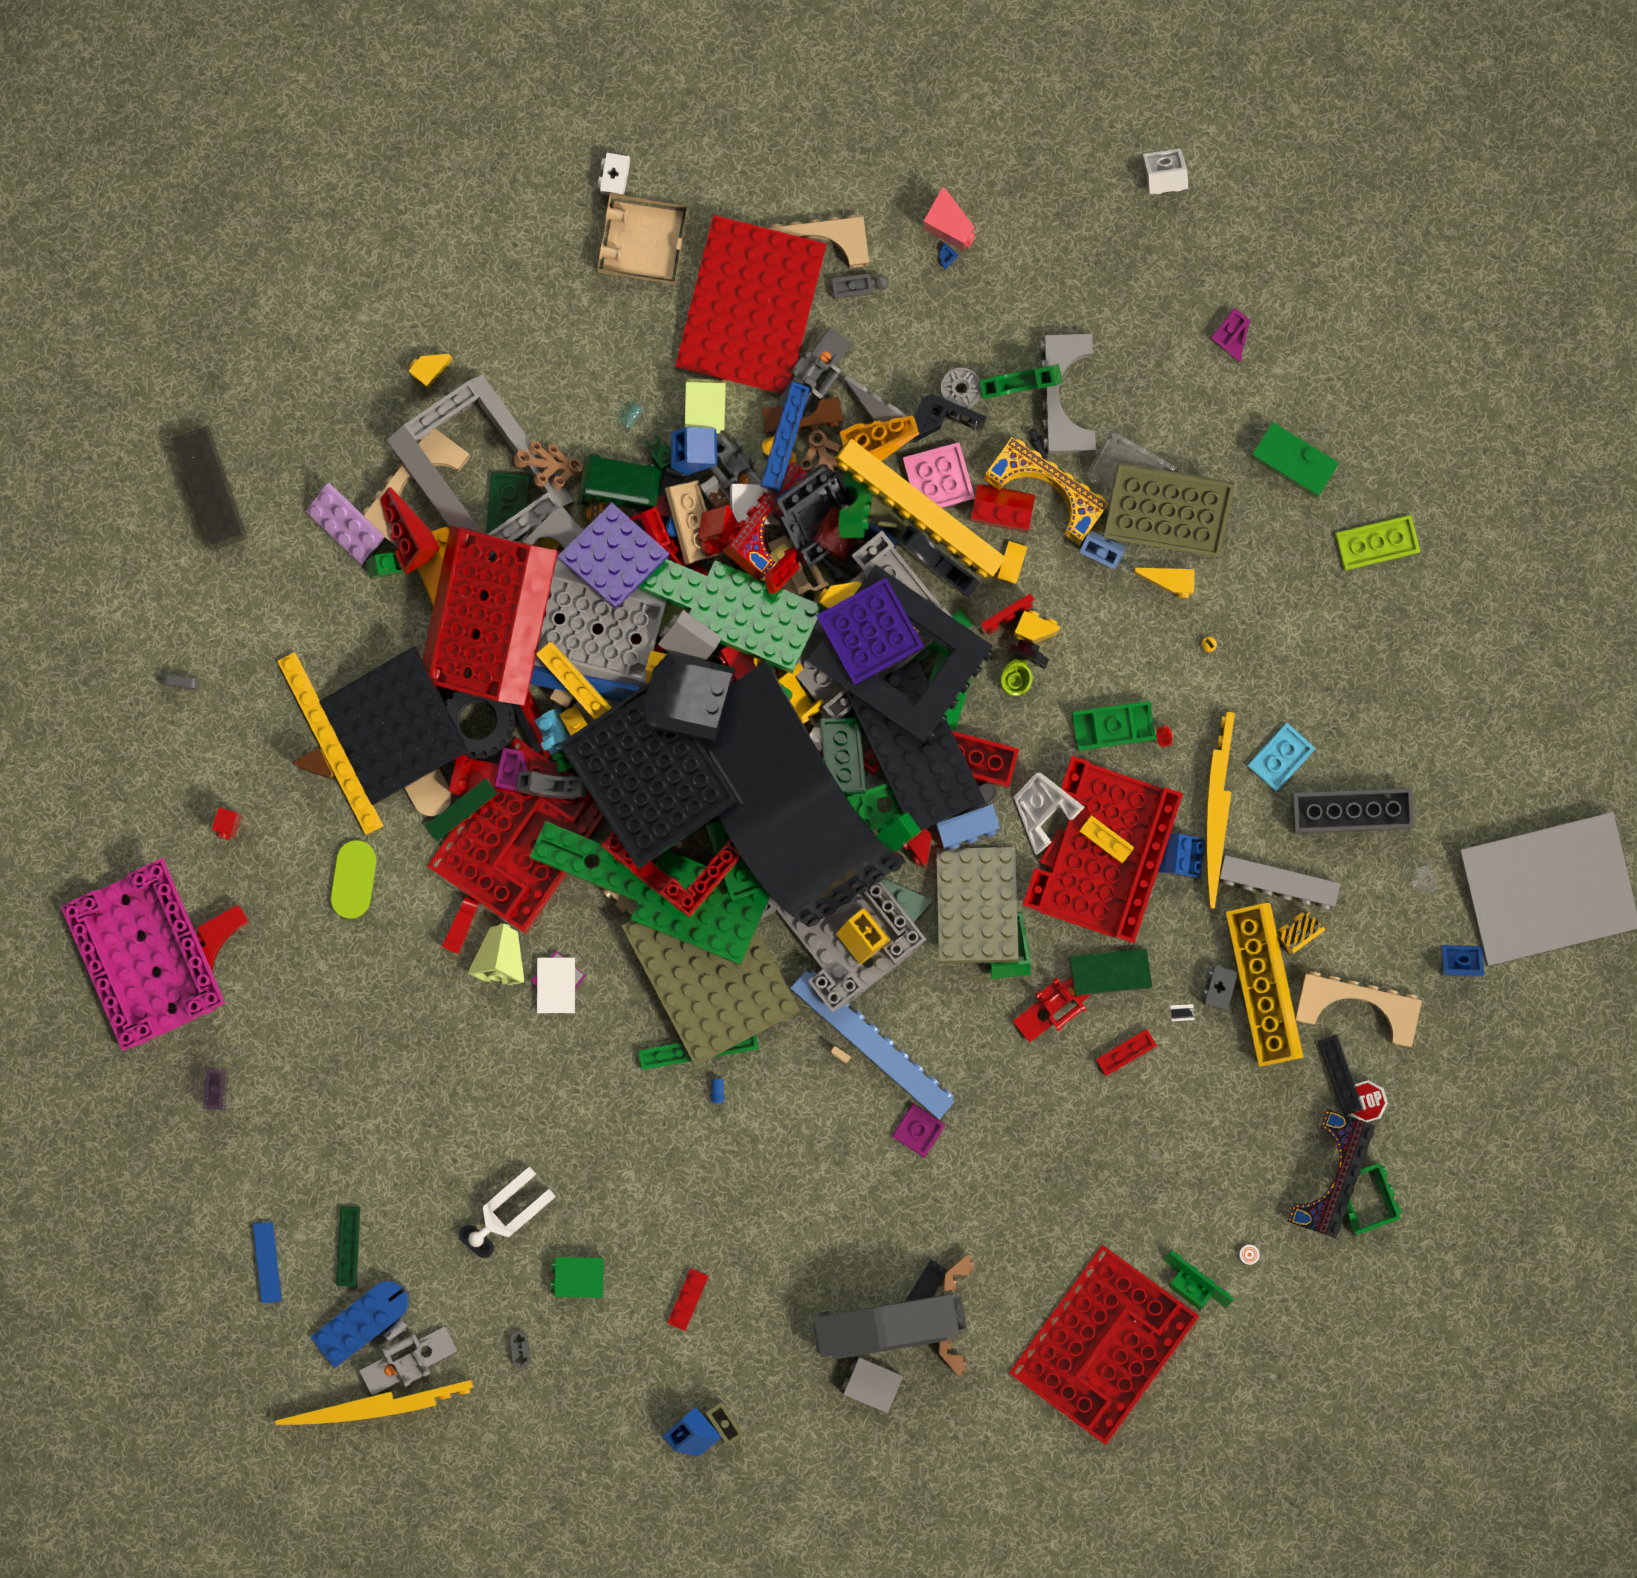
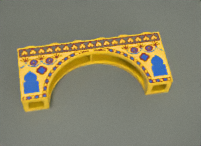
(1019, 462)

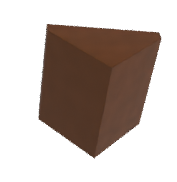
(315, 763)

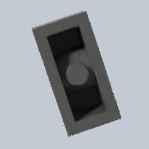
(1222, 999)

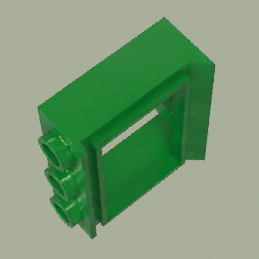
(1387, 1193)

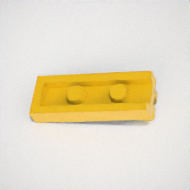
(1106, 839)

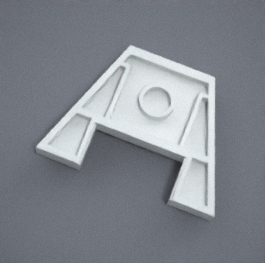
(1038, 802)

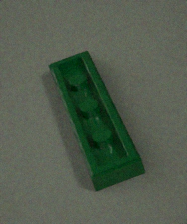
(462, 809)
(348, 1246)

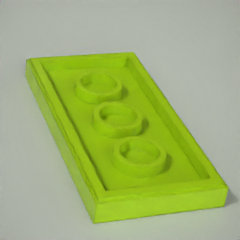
(1377, 542)

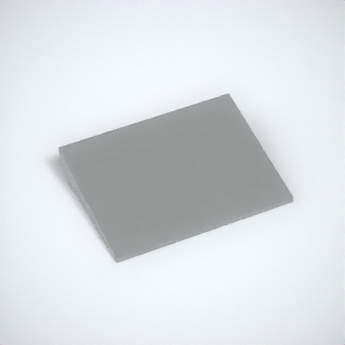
(1549, 888)

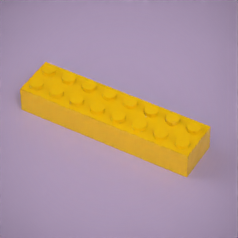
(1264, 984)

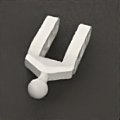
(494, 1225)

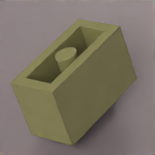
(725, 1423)

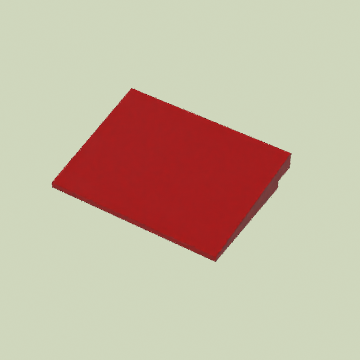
(495, 846)
(1105, 1345)

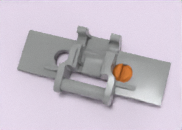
(410, 1367)

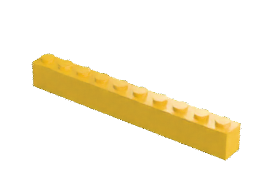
(919, 508)

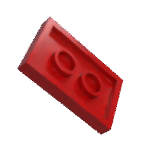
(1007, 615)

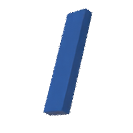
(267, 1262)

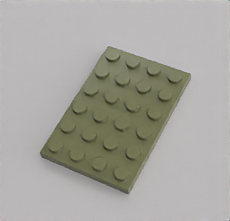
(1169, 509)
(977, 905)

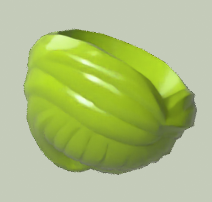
(1014, 682)

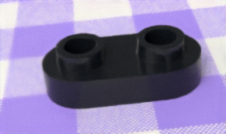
(477, 1250)

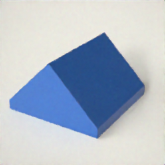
(1462, 961)

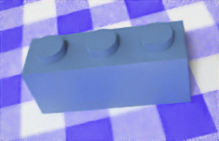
(968, 827)

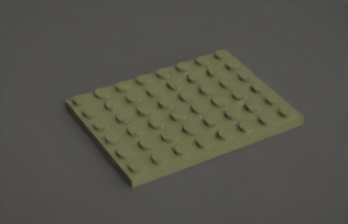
(709, 997)

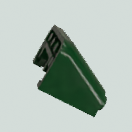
(619, 483)

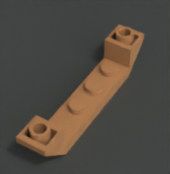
(963, 1267)

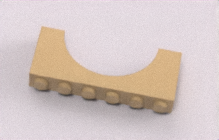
(844, 233)
(440, 452)
(1398, 1010)

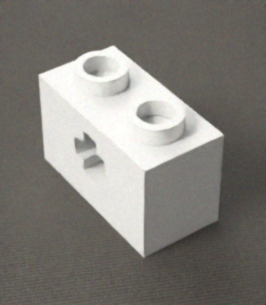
(620, 165)

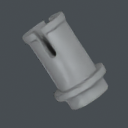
(395, 1330)

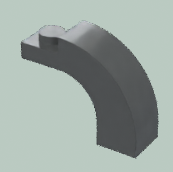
(550, 786)

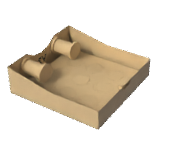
(641, 240)

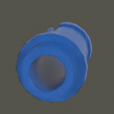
(717, 1091)

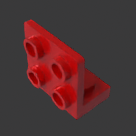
(469, 773)

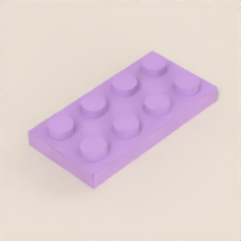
(345, 523)

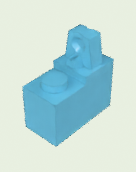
(553, 730)

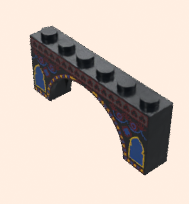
(1328, 1211)

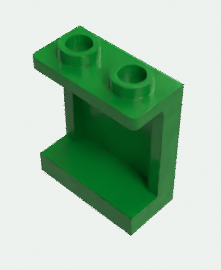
(578, 1277)

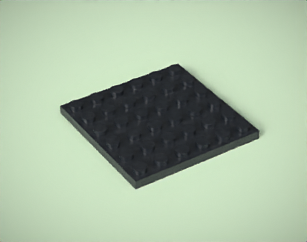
(393, 726)

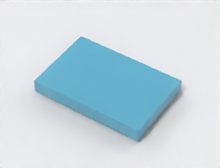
(1281, 757)

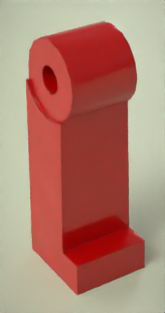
(461, 926)

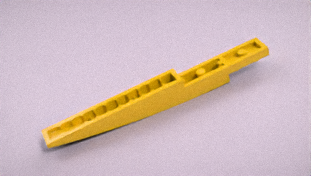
(1217, 808)
(377, 1406)

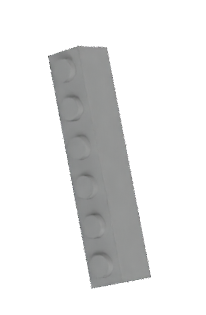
(1279, 881)

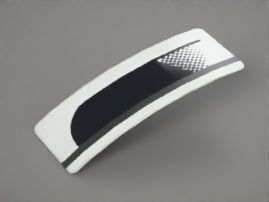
(1182, 1012)

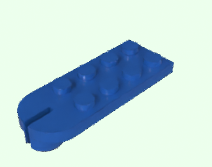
(361, 1322)

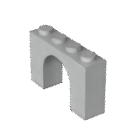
(557, 526)

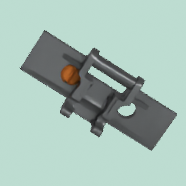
(813, 363)
(736, 463)

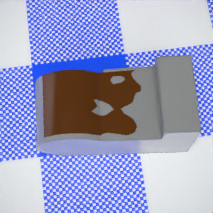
(715, 493)

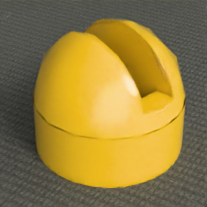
(1206, 647)

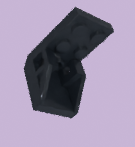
(929, 423)

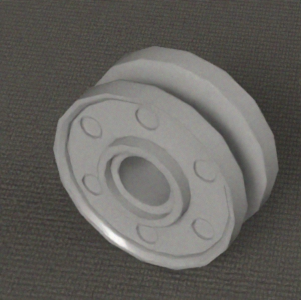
(962, 377)

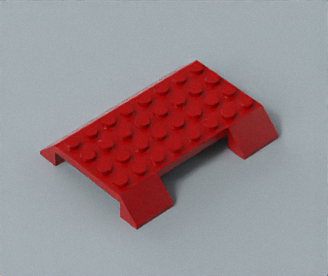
(1086, 881)

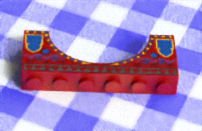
(747, 543)

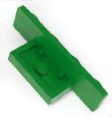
(1194, 1285)

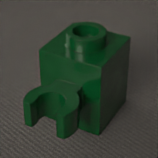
(661, 453)

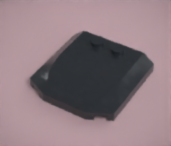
(804, 508)
(687, 696)

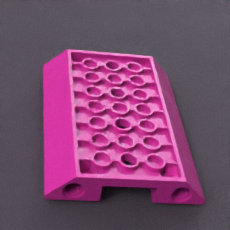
(124, 965)

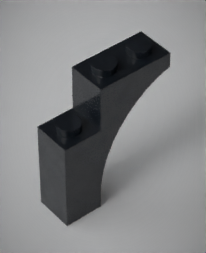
(937, 561)

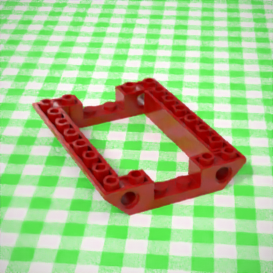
(668, 887)

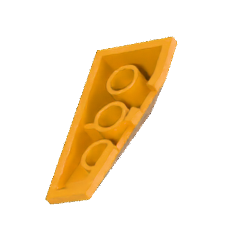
(882, 437)

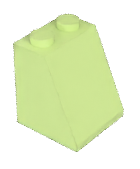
(705, 403)

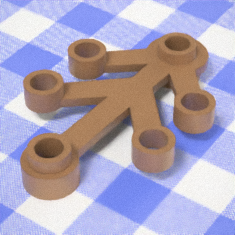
(820, 447)
(571, 467)

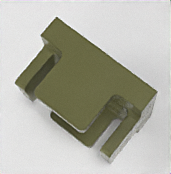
(886, 516)

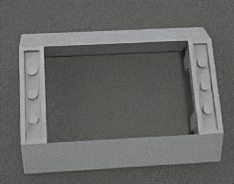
(434, 486)

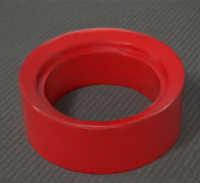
(1165, 741)

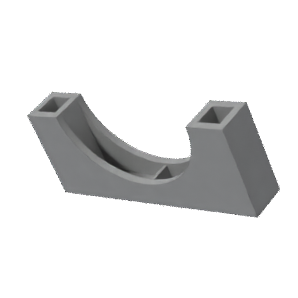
(1062, 433)

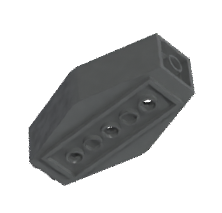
(890, 1326)

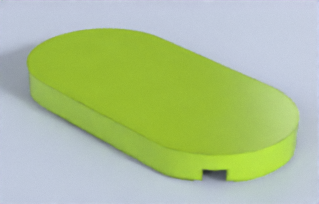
(353, 879)

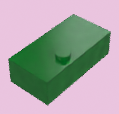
(1294, 460)

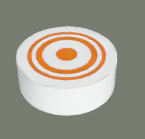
(1249, 1254)

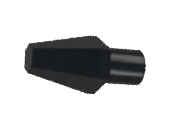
(1037, 443)

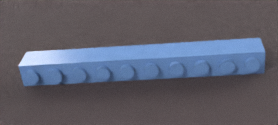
(878, 1050)

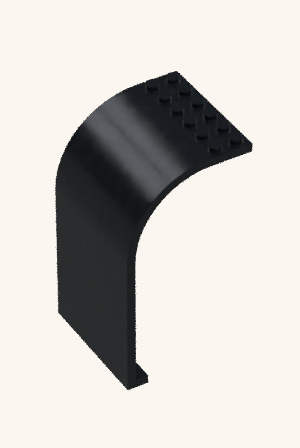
(790, 811)

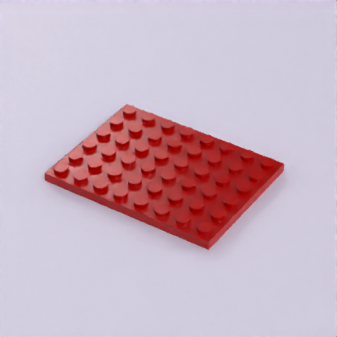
(750, 304)

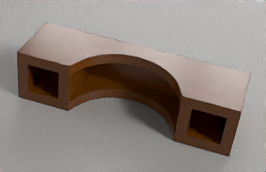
(827, 413)

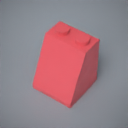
(949, 222)

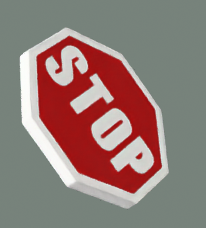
(1373, 1101)

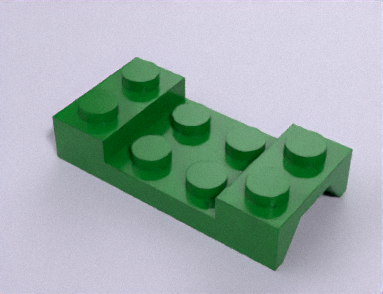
(1113, 726)

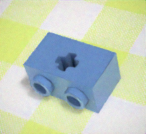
(1103, 549)

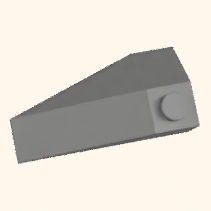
(873, 403)

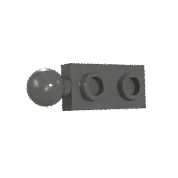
(858, 285)

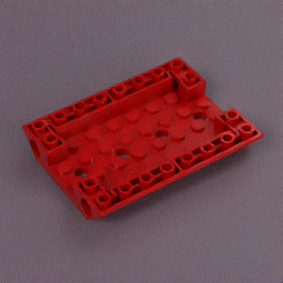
(507, 620)

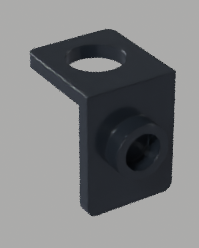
(671, 479)

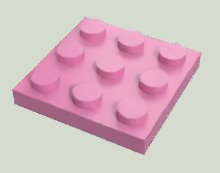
(940, 475)

